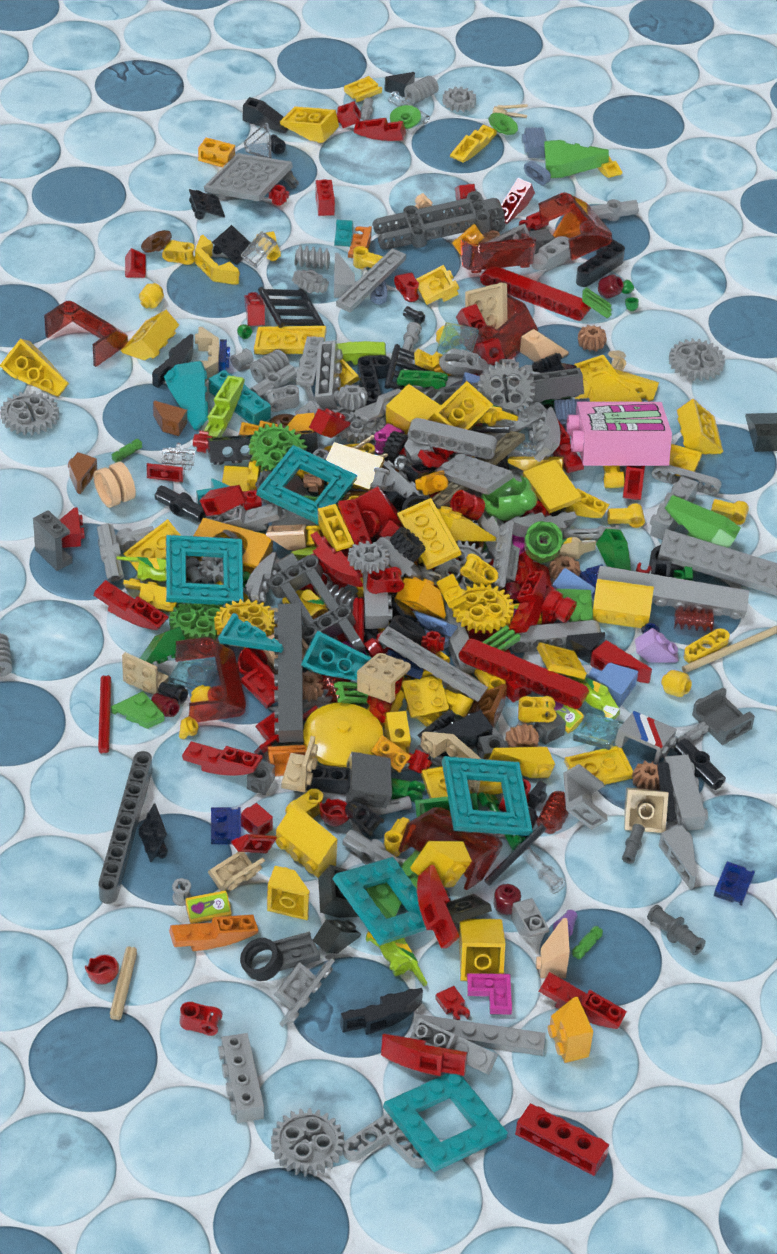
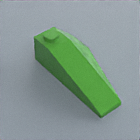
(569, 159)
(702, 522)

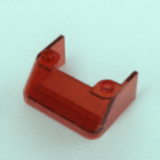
(593, 230)
(498, 254)
(510, 333)
(110, 337)
(224, 699)
(438, 826)

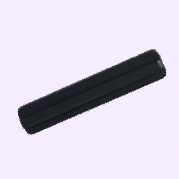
(666, 786)

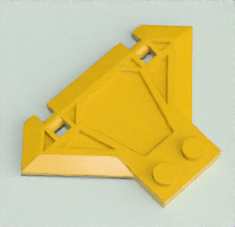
(607, 384)

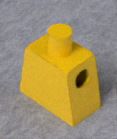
(400, 737)

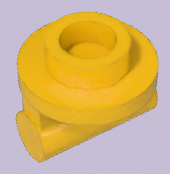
(188, 727)

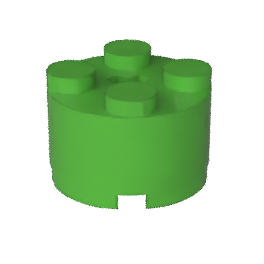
(543, 531)

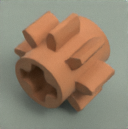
(312, 482)

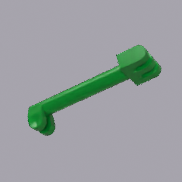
(491, 802)

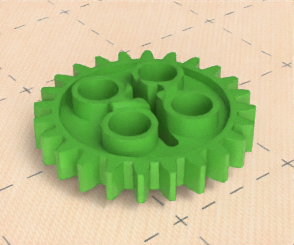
(275, 447)
(195, 620)

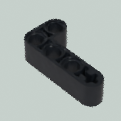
(605, 261)
(369, 371)
(331, 779)

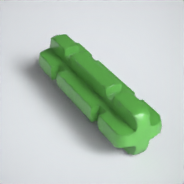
(126, 450)
(587, 942)

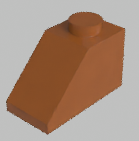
(170, 418)
(81, 470)

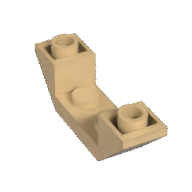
(208, 342)
(437, 743)

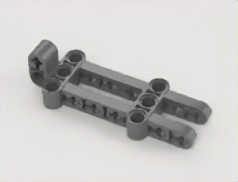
(419, 228)
(296, 575)

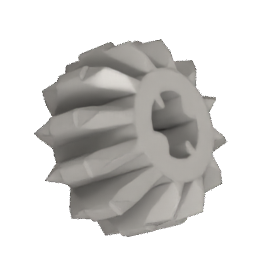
(352, 397)

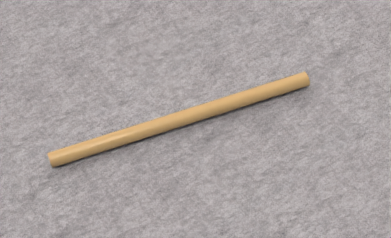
(730, 649)

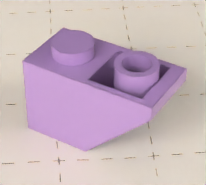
(656, 648)

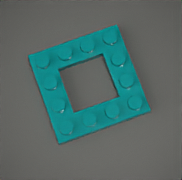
(274, 486)
(181, 592)
(512, 822)
(353, 885)
(485, 1127)

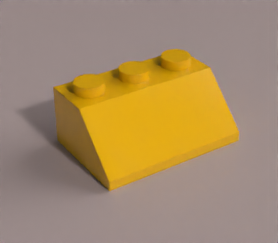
(151, 336)
(699, 428)
(622, 603)
(306, 841)

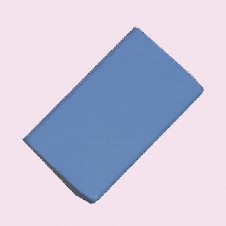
(569, 580)
(436, 624)

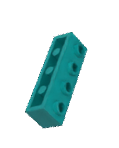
(249, 406)

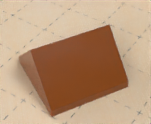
(491, 704)

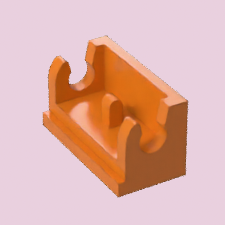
(360, 239)
(280, 755)

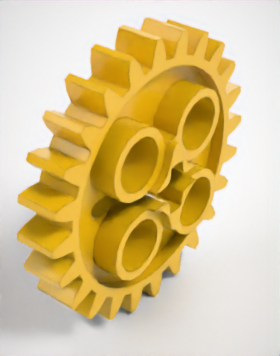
(484, 609)
(254, 613)

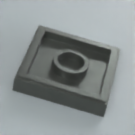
(467, 907)

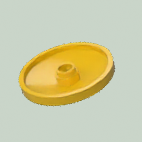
(341, 730)

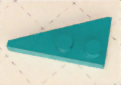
(245, 635)

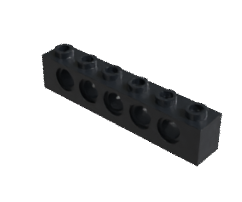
(217, 444)

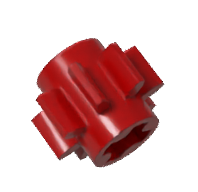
(278, 195)
(200, 441)
(433, 642)
(418, 761)

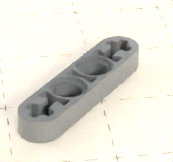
(708, 480)

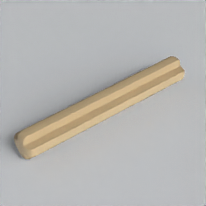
(123, 983)

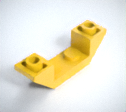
(223, 273)

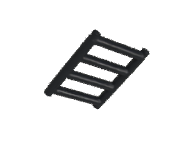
(276, 313)
(397, 362)

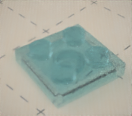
(457, 337)
(194, 673)
(597, 731)

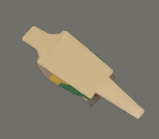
(575, 548)

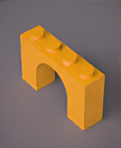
(256, 544)

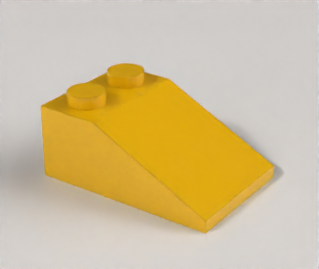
(311, 123)
(463, 408)
(462, 528)

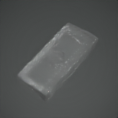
(258, 249)

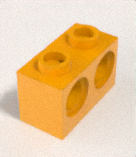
(215, 152)

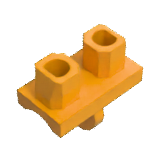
(471, 235)
(432, 483)
(388, 749)

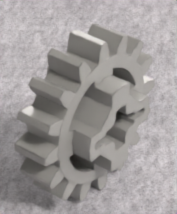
(459, 99)
(310, 281)
(368, 557)
(212, 568)

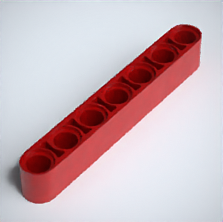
(537, 293)
(523, 673)

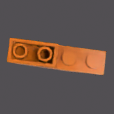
(218, 933)

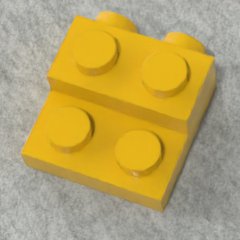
(437, 285)

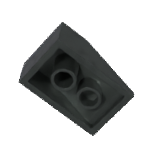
(763, 431)
(331, 898)

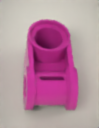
(382, 435)

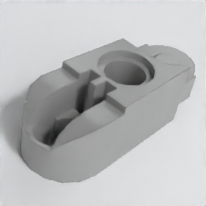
(552, 254)
(460, 361)
(397, 559)

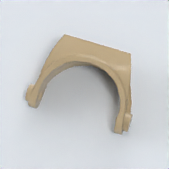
(619, 360)

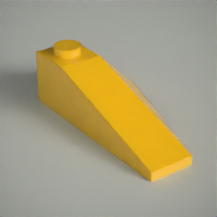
(32, 367)

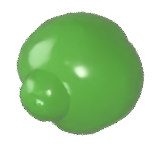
(510, 499)

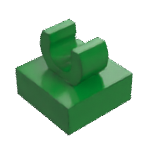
(686, 574)

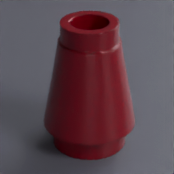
(166, 705)

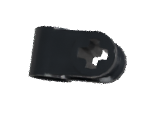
(366, 819)

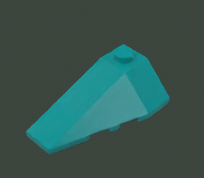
(188, 387)
(333, 658)

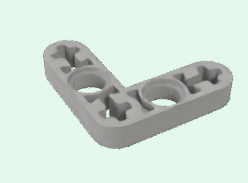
(388, 1134)

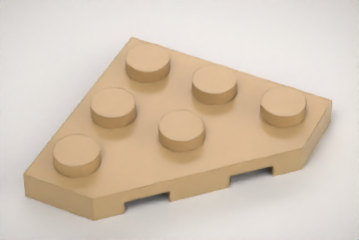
(491, 303)

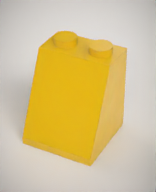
(407, 406)
(481, 947)

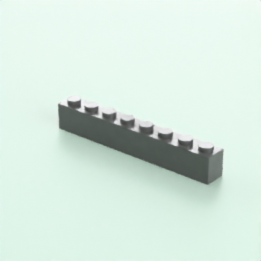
(548, 386)
(289, 673)

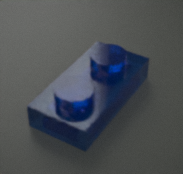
(224, 352)

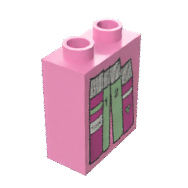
(620, 433)

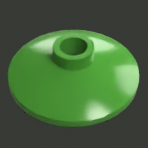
(408, 114)
(503, 123)

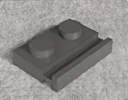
(297, 949)

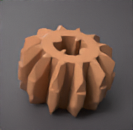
(592, 338)
(560, 563)
(311, 689)
(522, 736)
(646, 776)

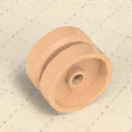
(114, 484)

